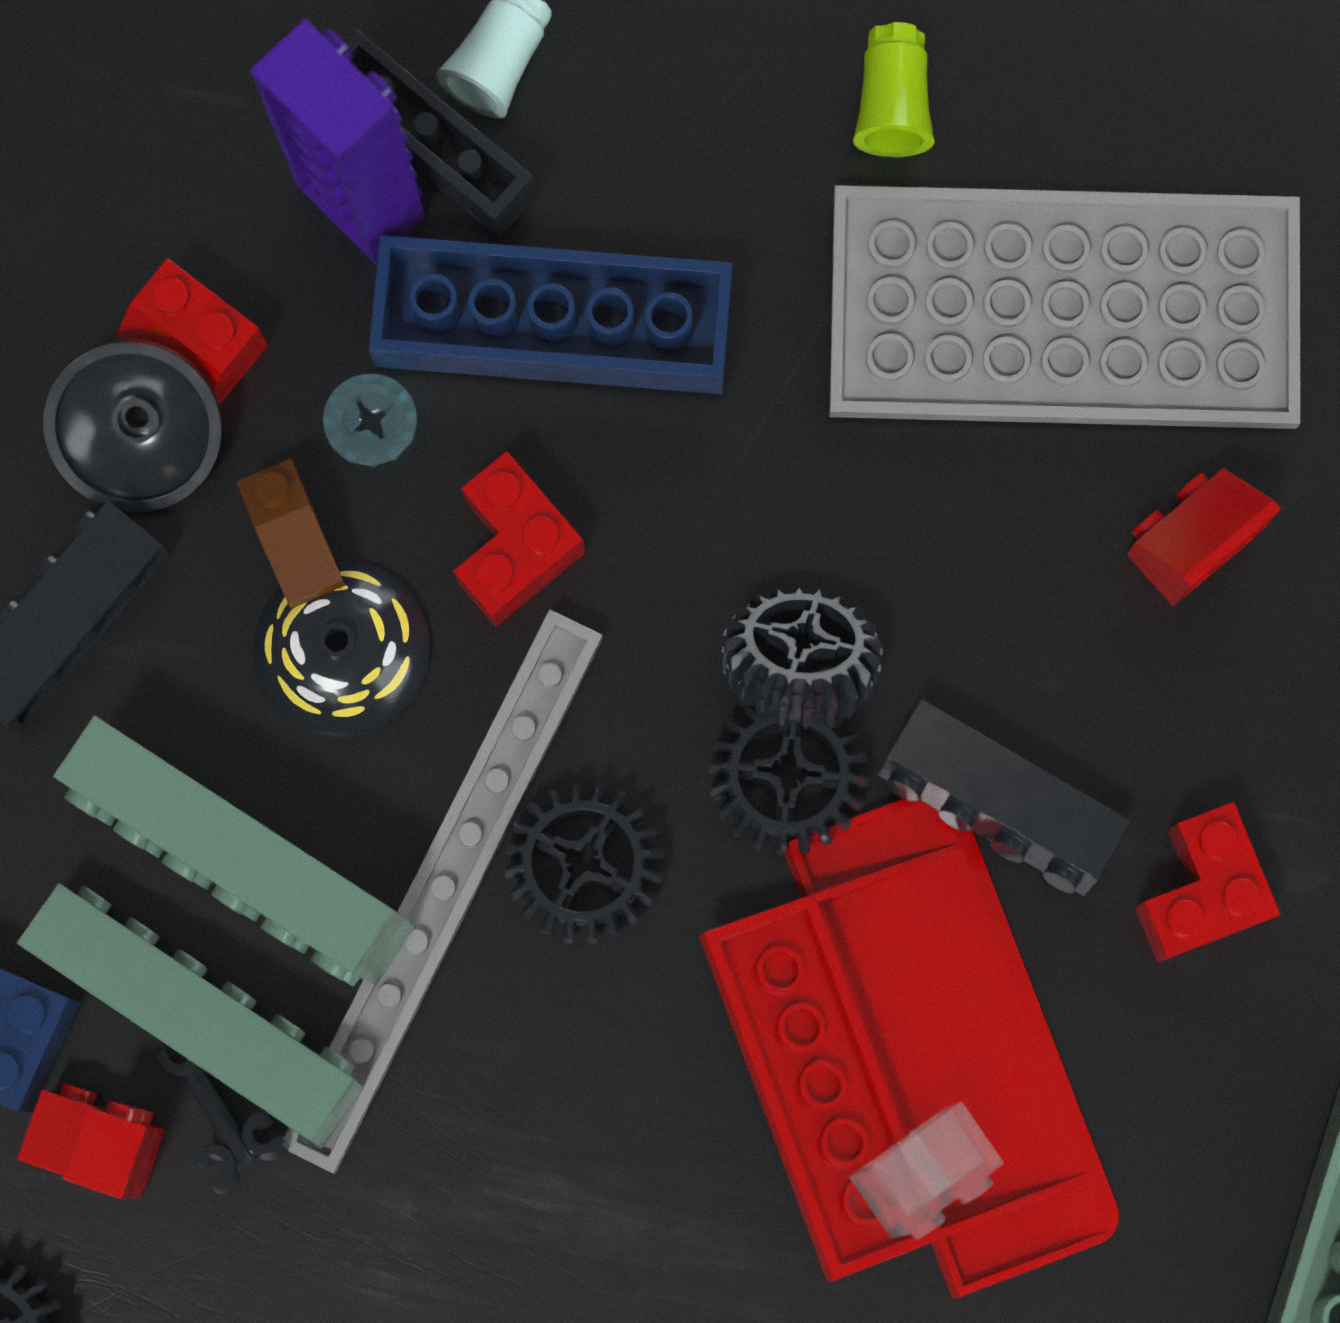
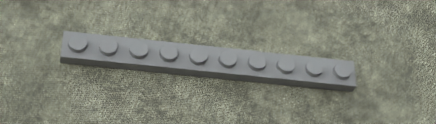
(457, 866)

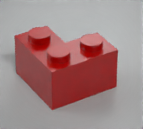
(529, 542)
(1223, 890)
(92, 1144)

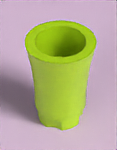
(894, 94)

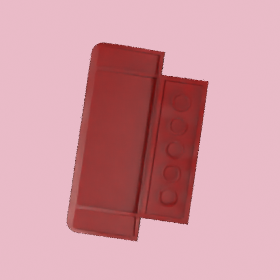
(883, 1008)

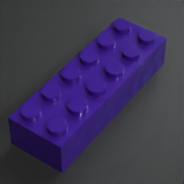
(340, 137)

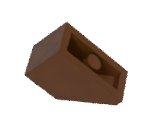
(290, 533)

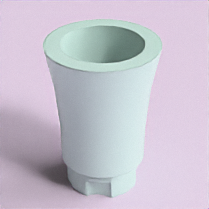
(494, 55)

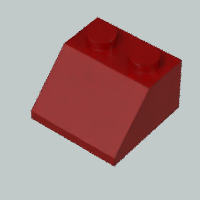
(195, 323)
(1200, 533)

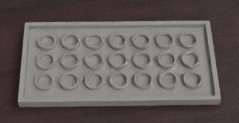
(1065, 307)

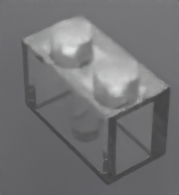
(927, 1172)

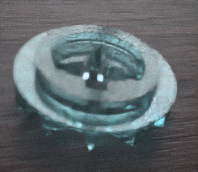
(377, 394)

